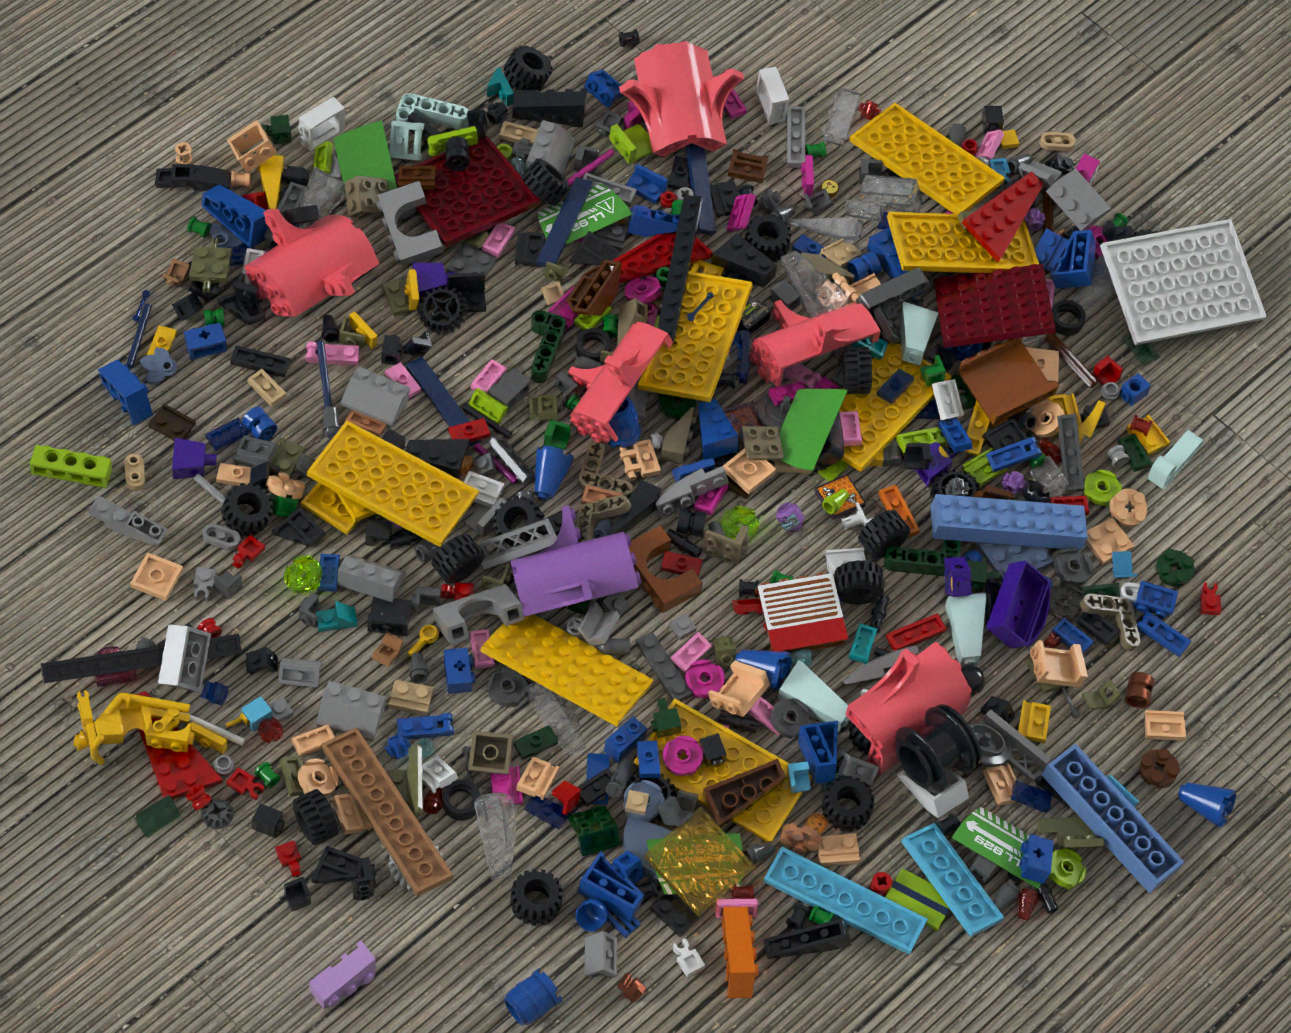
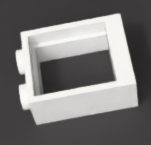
(772, 95)
(321, 123)

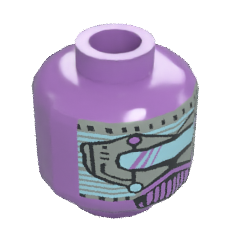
(790, 516)

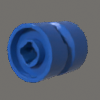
(864, 266)
(259, 423)

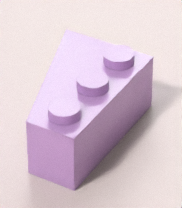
(344, 977)

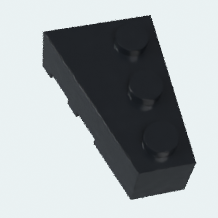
(746, 260)
(441, 453)

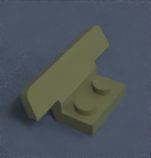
(410, 781)
(1070, 832)

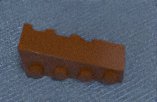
(738, 793)

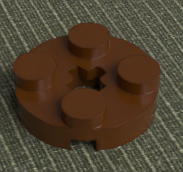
(1156, 777)

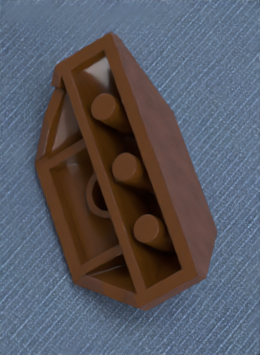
(596, 289)

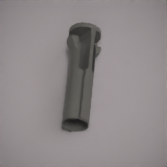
(620, 777)

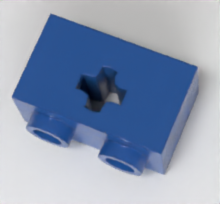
(205, 341)
(457, 680)
(625, 739)
(1036, 858)

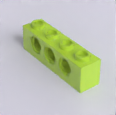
(78, 473)

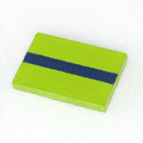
(919, 897)

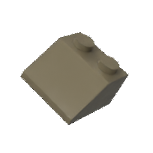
(491, 752)

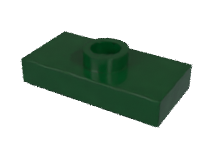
(1138, 457)
(535, 742)

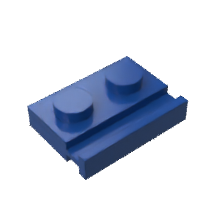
(1050, 249)

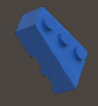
(716, 431)

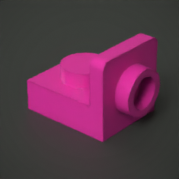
(633, 116)

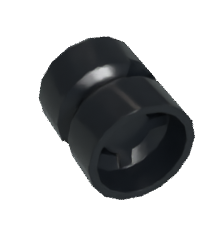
(457, 153)
(691, 522)

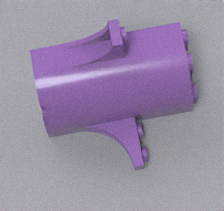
(574, 570)

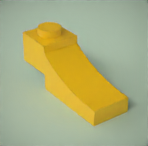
(1088, 426)

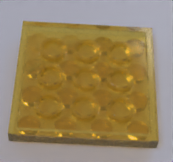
(699, 862)

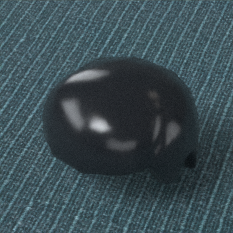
(1034, 492)
(974, 678)

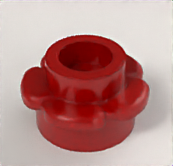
(970, 143)
(667, 203)

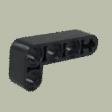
(833, 448)

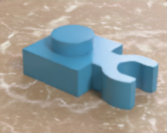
(1001, 166)

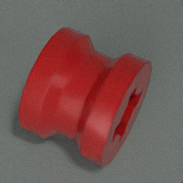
(209, 625)
(198, 797)
(881, 888)

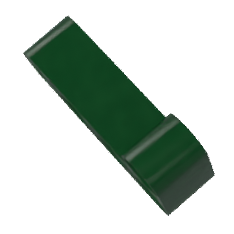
(545, 324)
(898, 559)

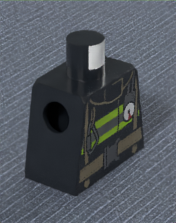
(754, 316)

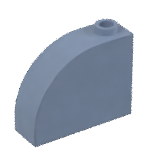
(634, 840)

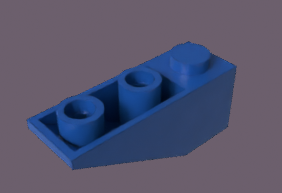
(651, 222)

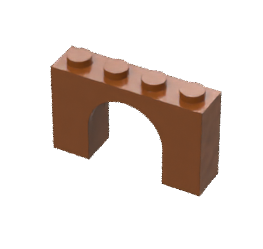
(664, 592)

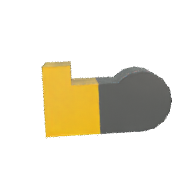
(888, 457)

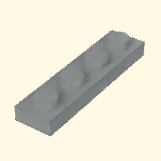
(795, 136)

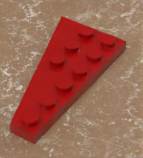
(1000, 218)
(654, 254)
(181, 770)

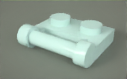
(400, 140)

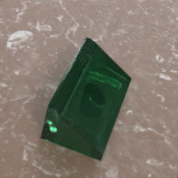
(1144, 352)
(1107, 589)
(157, 816)

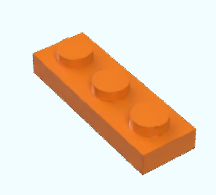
(893, 500)

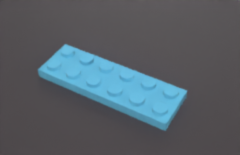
(952, 879)

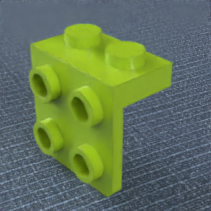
(631, 143)

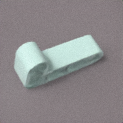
(432, 111)
(1167, 467)

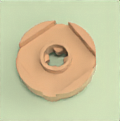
(1048, 428)
(283, 485)
(1135, 500)
(314, 767)

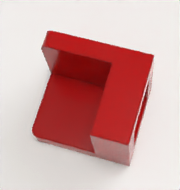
(257, 198)
(1107, 371)
(568, 795)

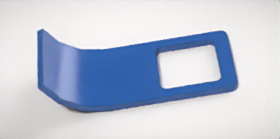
(596, 764)

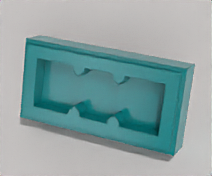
(862, 643)

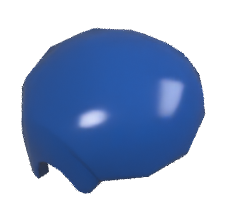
(591, 915)

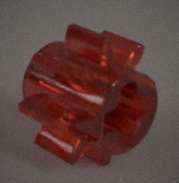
(869, 110)
(270, 730)

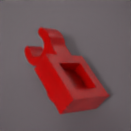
(248, 549)
(457, 592)
(289, 856)

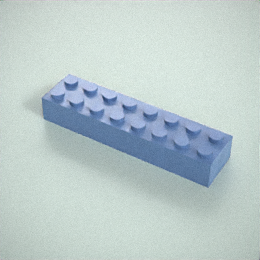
(1008, 522)
(1112, 818)

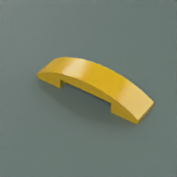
(977, 427)

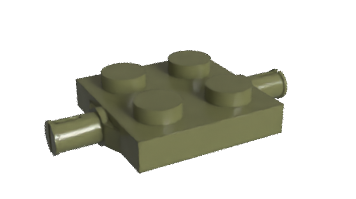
(210, 264)

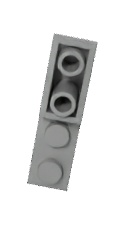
(683, 492)
(126, 523)

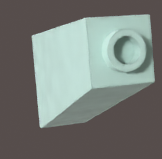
(915, 331)
(966, 626)
(815, 694)

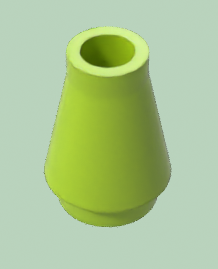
(835, 501)

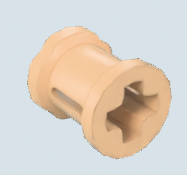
(186, 155)
(240, 179)

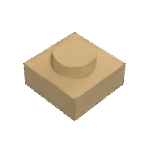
(552, 292)
(636, 802)

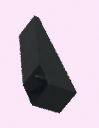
(642, 504)
(809, 940)

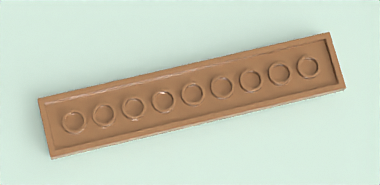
(387, 812)

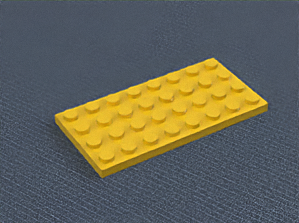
(924, 154)
(941, 245)
(701, 345)
(880, 419)
(393, 483)
(568, 667)
(763, 817)

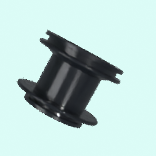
(942, 745)

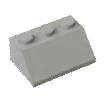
(552, 145)
(1078, 200)
(375, 396)
(370, 577)
(184, 658)
(349, 708)

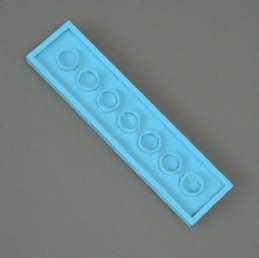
(845, 899)

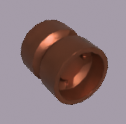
(1139, 690)

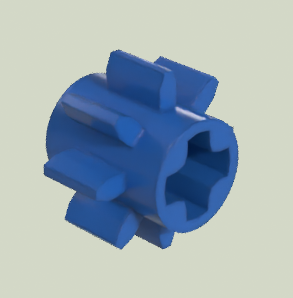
(397, 746)

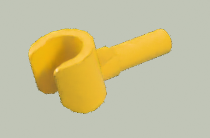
(242, 717)

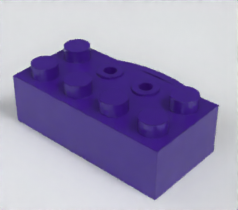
(1023, 598)

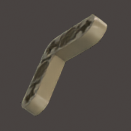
(593, 474)
(616, 506)
(1122, 613)

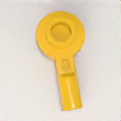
(428, 634)

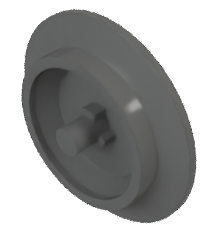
(772, 415)
(992, 744)

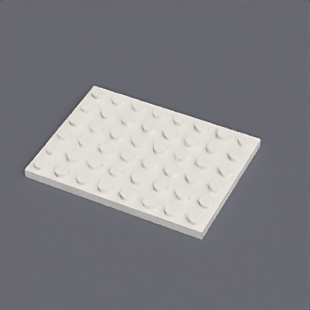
(1183, 281)

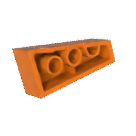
(739, 952)

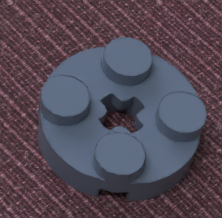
(654, 800)

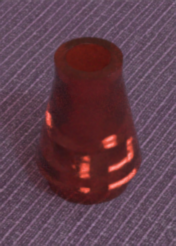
(1051, 450)
(433, 801)
(1027, 902)

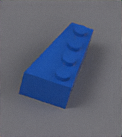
(236, 214)
(884, 248)

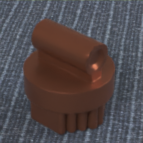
(632, 988)

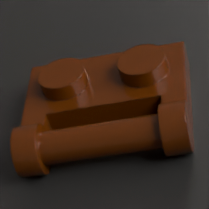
(745, 169)

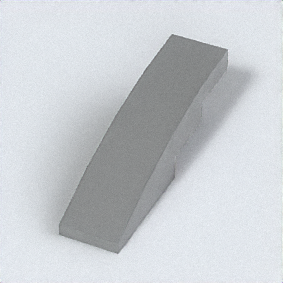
(875, 668)

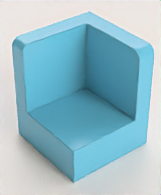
(256, 712)
(798, 777)

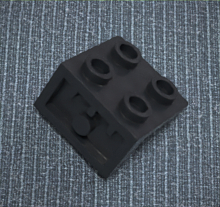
(472, 287)
(389, 616)

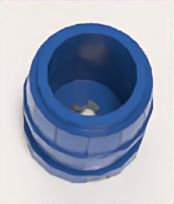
(625, 425)
(532, 998)

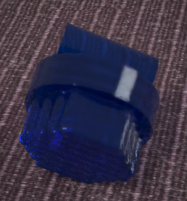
(215, 692)

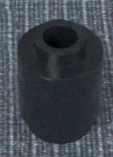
(296, 175)

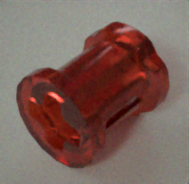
(1141, 425)
(737, 892)

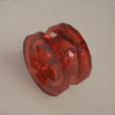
(1052, 641)

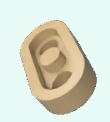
(1055, 141)
(134, 470)

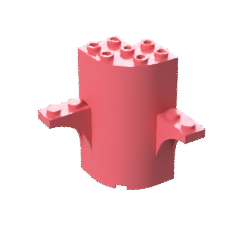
(680, 97)
(310, 262)
(807, 338)
(612, 382)
(904, 698)

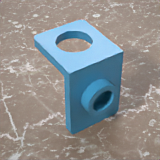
(1122, 564)

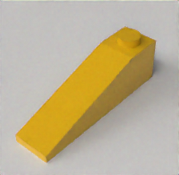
(271, 179)

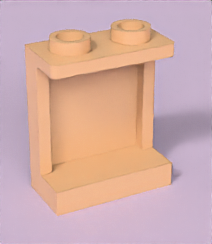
(1059, 665)
(740, 689)

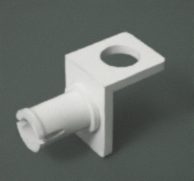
(856, 519)

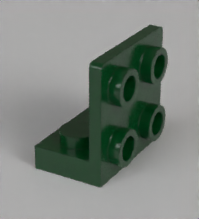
(595, 830)

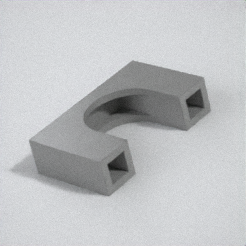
(393, 205)
(497, 601)

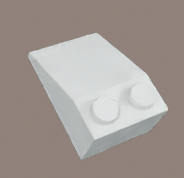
(938, 803)

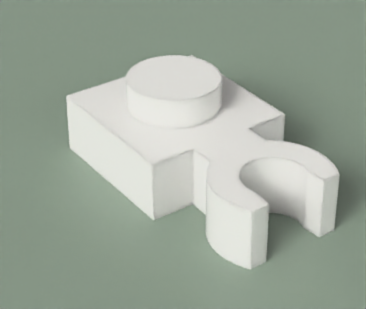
(688, 960)

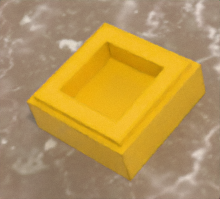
(1009, 140)

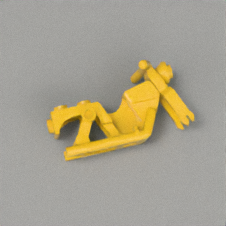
(130, 713)

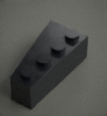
(551, 106)

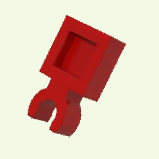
(1209, 602)
(242, 782)

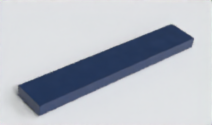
(701, 187)
(565, 222)
(437, 394)

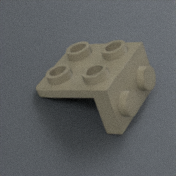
(363, 194)
(761, 442)
(726, 548)

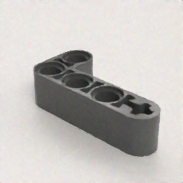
(894, 290)

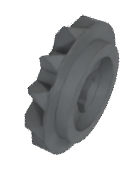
(213, 820)

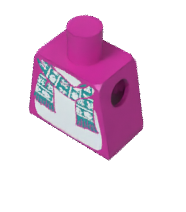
(1088, 168)

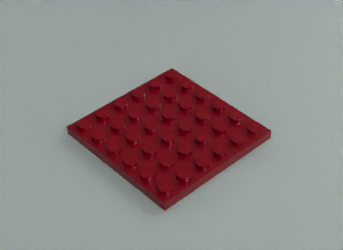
(475, 197)
(994, 305)

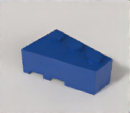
(1077, 262)
(127, 389)
(819, 748)
(611, 888)

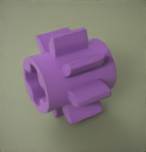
(1034, 219)
(1013, 482)

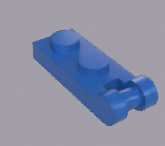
(955, 435)
(1013, 454)
(1163, 634)
(425, 726)

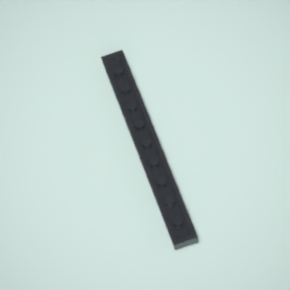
(680, 265)
(127, 660)

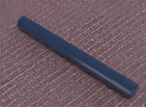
(138, 336)
(324, 374)

